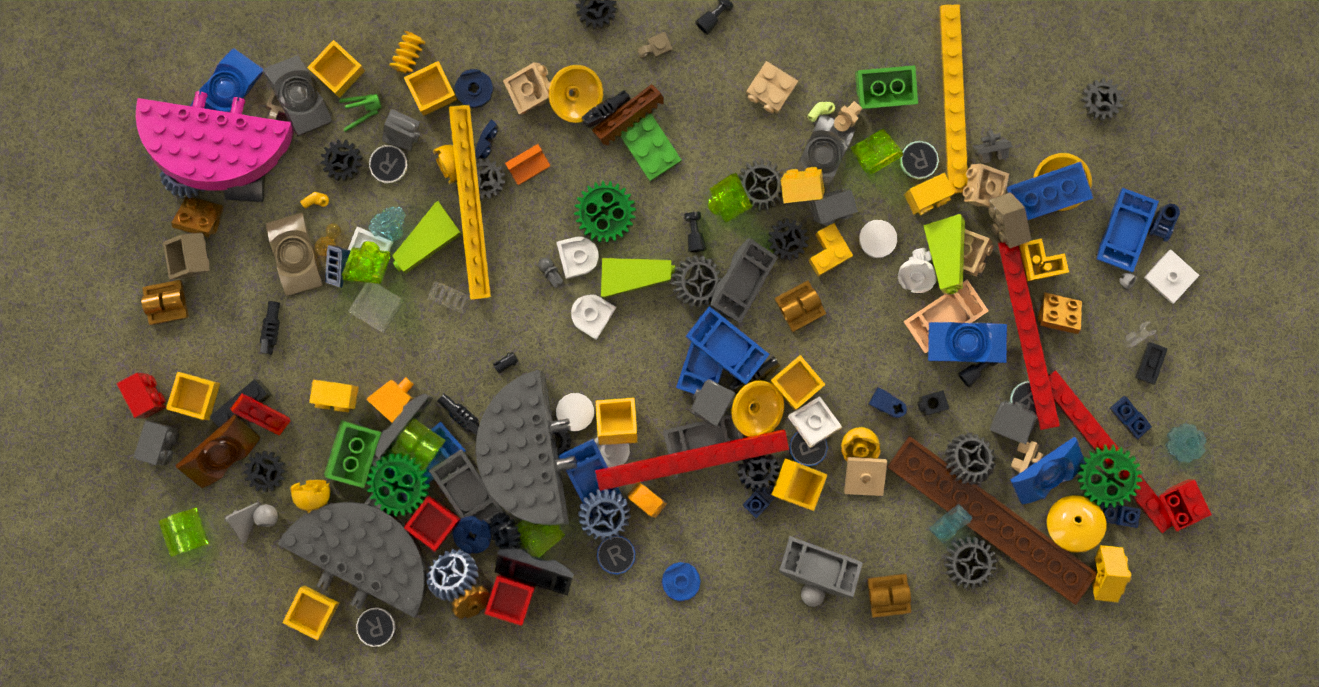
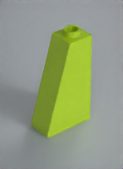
(426, 239)
(947, 251)
(633, 274)

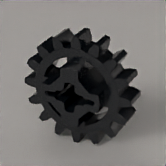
(589, 10)
(348, 157)
(778, 236)
(758, 472)
(268, 478)
(504, 531)

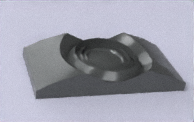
(297, 95)
(825, 149)
(743, 280)
(410, 410)
(700, 435)
(465, 487)
(820, 568)

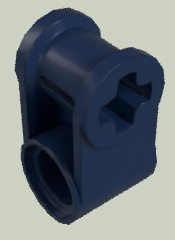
(1163, 225)
(884, 402)

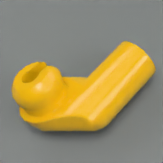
(315, 198)

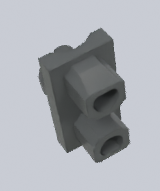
(1000, 146)

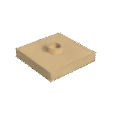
(865, 476)

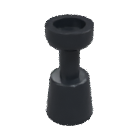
(709, 19)
(695, 239)
(973, 373)

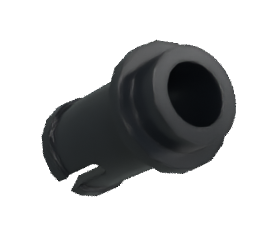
(504, 363)

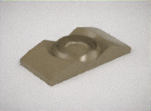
(294, 254)

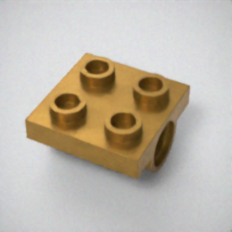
(198, 216)
(164, 302)
(800, 306)
(1060, 313)
(889, 595)

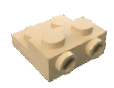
(528, 87)
(771, 88)
(984, 184)
(975, 251)

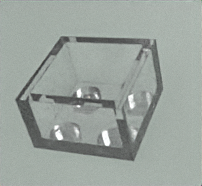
(376, 306)

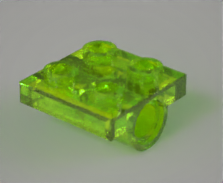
(876, 151)
(729, 198)
(366, 263)
(419, 443)
(183, 531)
(538, 537)

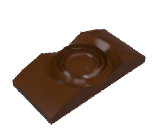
(218, 452)

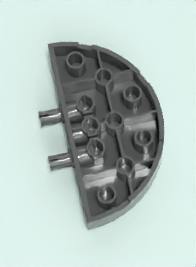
(520, 452)
(363, 549)

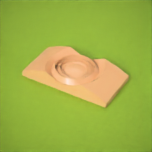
(959, 307)

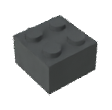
(833, 206)
(156, 443)

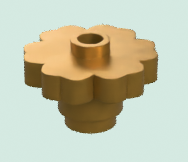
(471, 602)

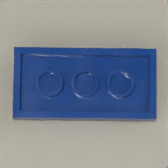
(1053, 190)

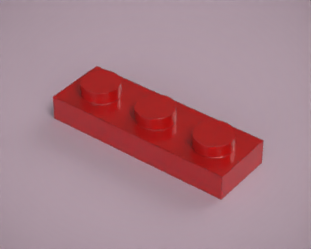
(260, 414)

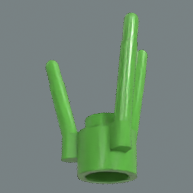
(370, 102)

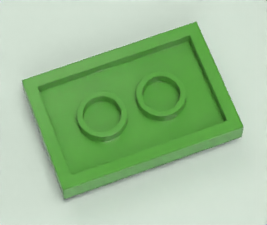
(650, 147)

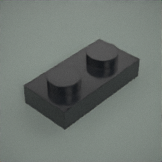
(1151, 363)

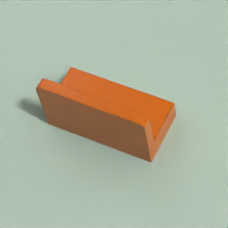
(527, 164)

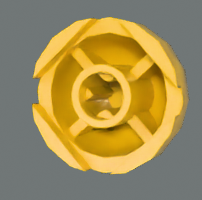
(446, 162)
(860, 444)
(311, 495)

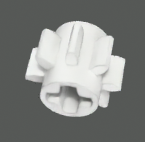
(922, 254)

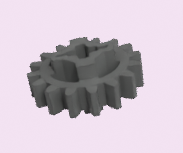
(1111, 107)
(492, 183)

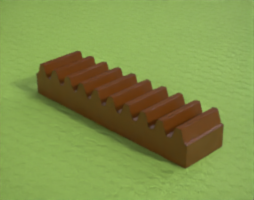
(628, 114)

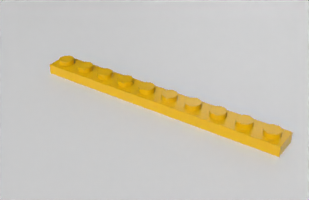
(953, 97)
(469, 201)

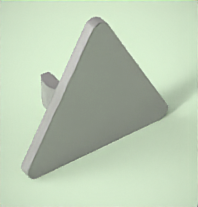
(242, 521)

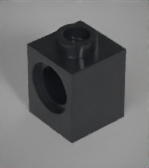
(941, 403)

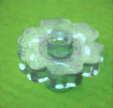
(388, 223)
(1177, 442)

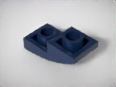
(483, 146)
(1130, 417)
(759, 501)
(1121, 515)

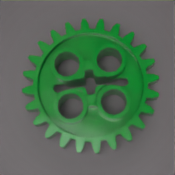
(594, 197)
(1098, 489)
(393, 500)

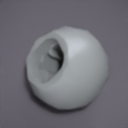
(265, 516)
(812, 595)

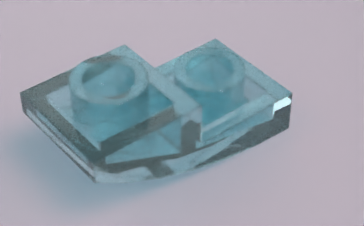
(950, 522)

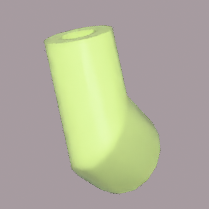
(821, 108)

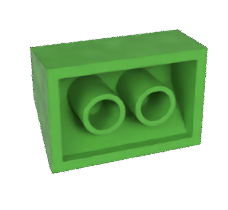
(886, 87)
(352, 454)

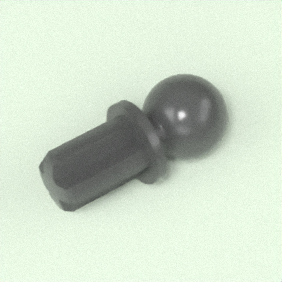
(551, 273)

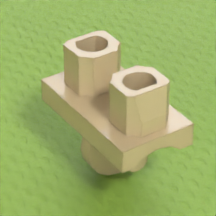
(847, 117)
(1030, 450)

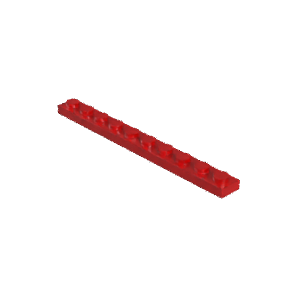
(1029, 336)
(1097, 437)
(692, 460)

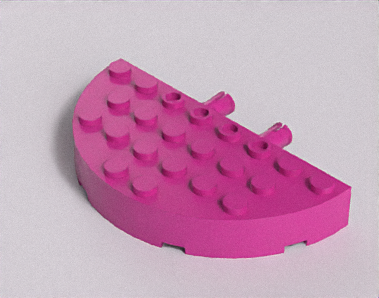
(210, 146)

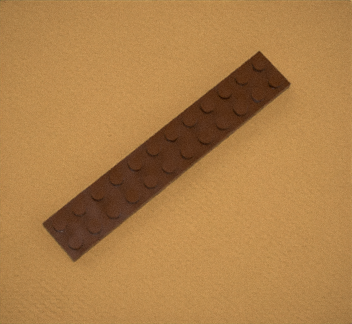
(993, 521)

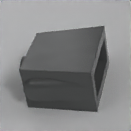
(401, 130)
(711, 402)
(1013, 421)

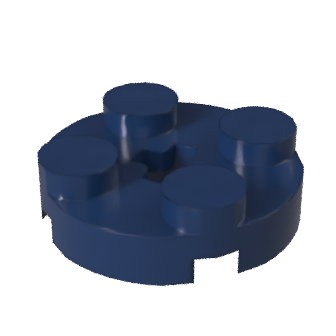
(465, 82)
(465, 542)

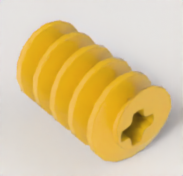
(406, 53)

